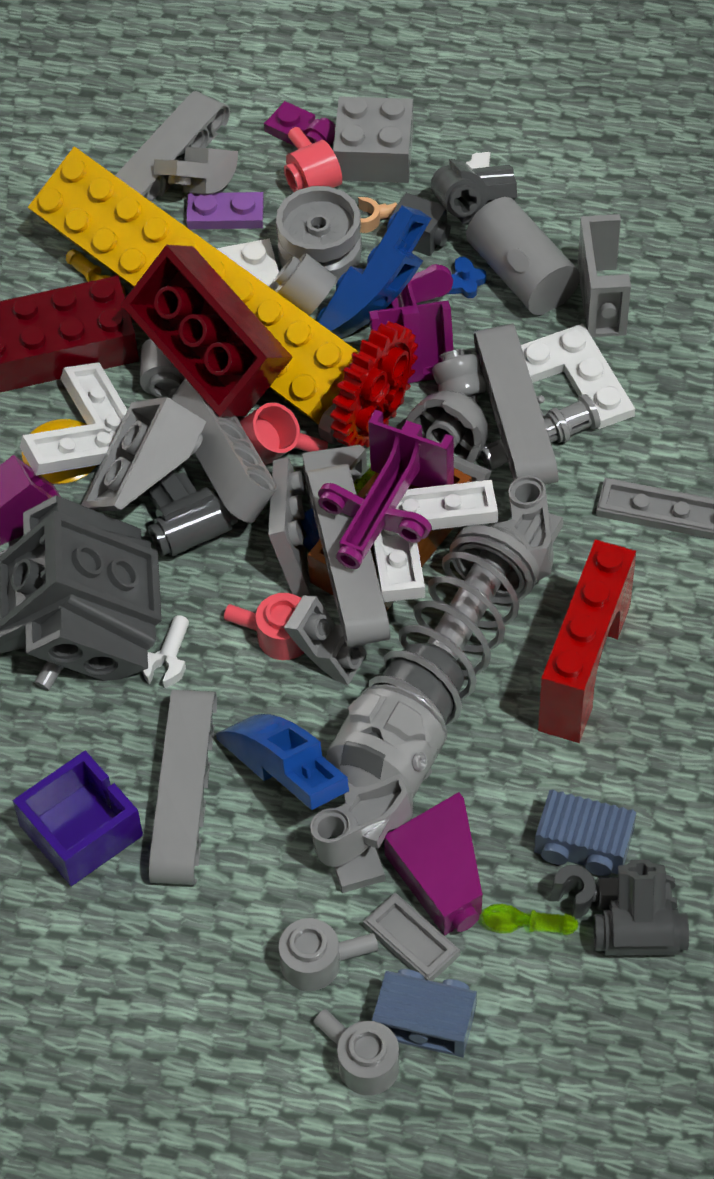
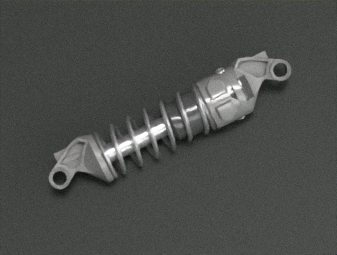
(404, 713)

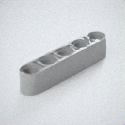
(190, 125)
(515, 404)
(229, 458)
(354, 590)
(181, 787)

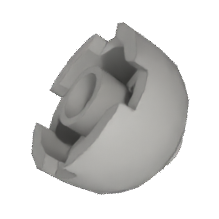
(452, 415)

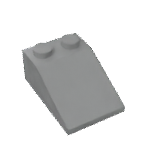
(147, 447)

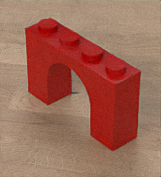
(593, 614)

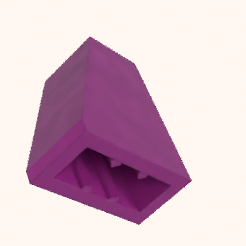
(18, 493)
(439, 864)

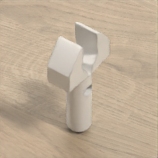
(168, 654)

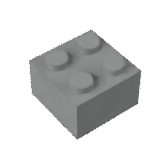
(374, 139)

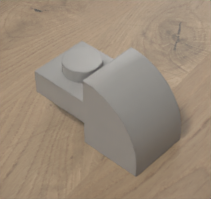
(202, 171)

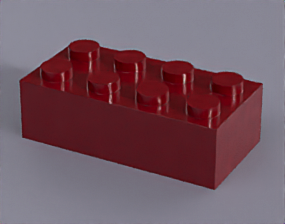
(64, 330)
(206, 331)

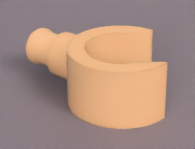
(378, 213)

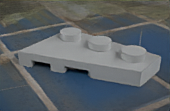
(286, 527)

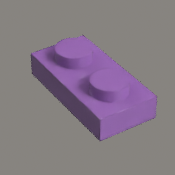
(225, 210)

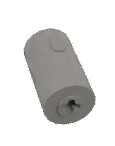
(522, 255)

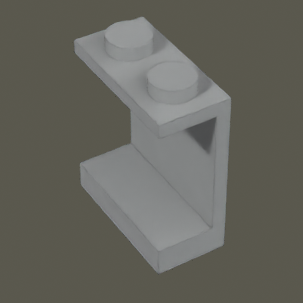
(608, 296)

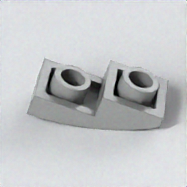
(323, 640)

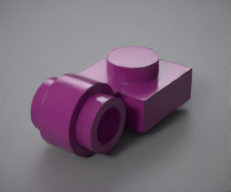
(291, 116)

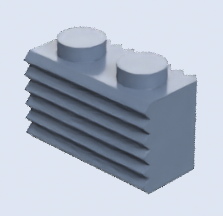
(584, 833)
(426, 1011)

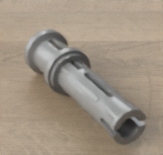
(559, 425)

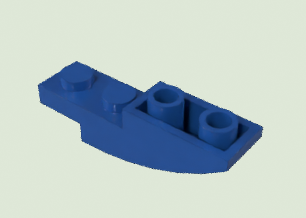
(385, 276)
(287, 753)

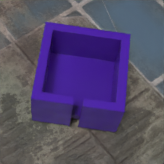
(72, 818)

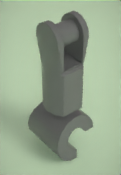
(581, 882)

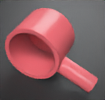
(311, 163)
(276, 431)
(270, 623)

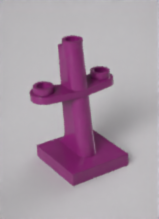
(427, 321)
(402, 461)

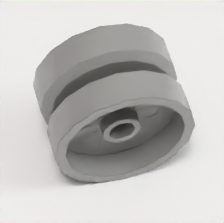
(322, 225)

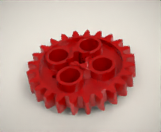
(373, 382)

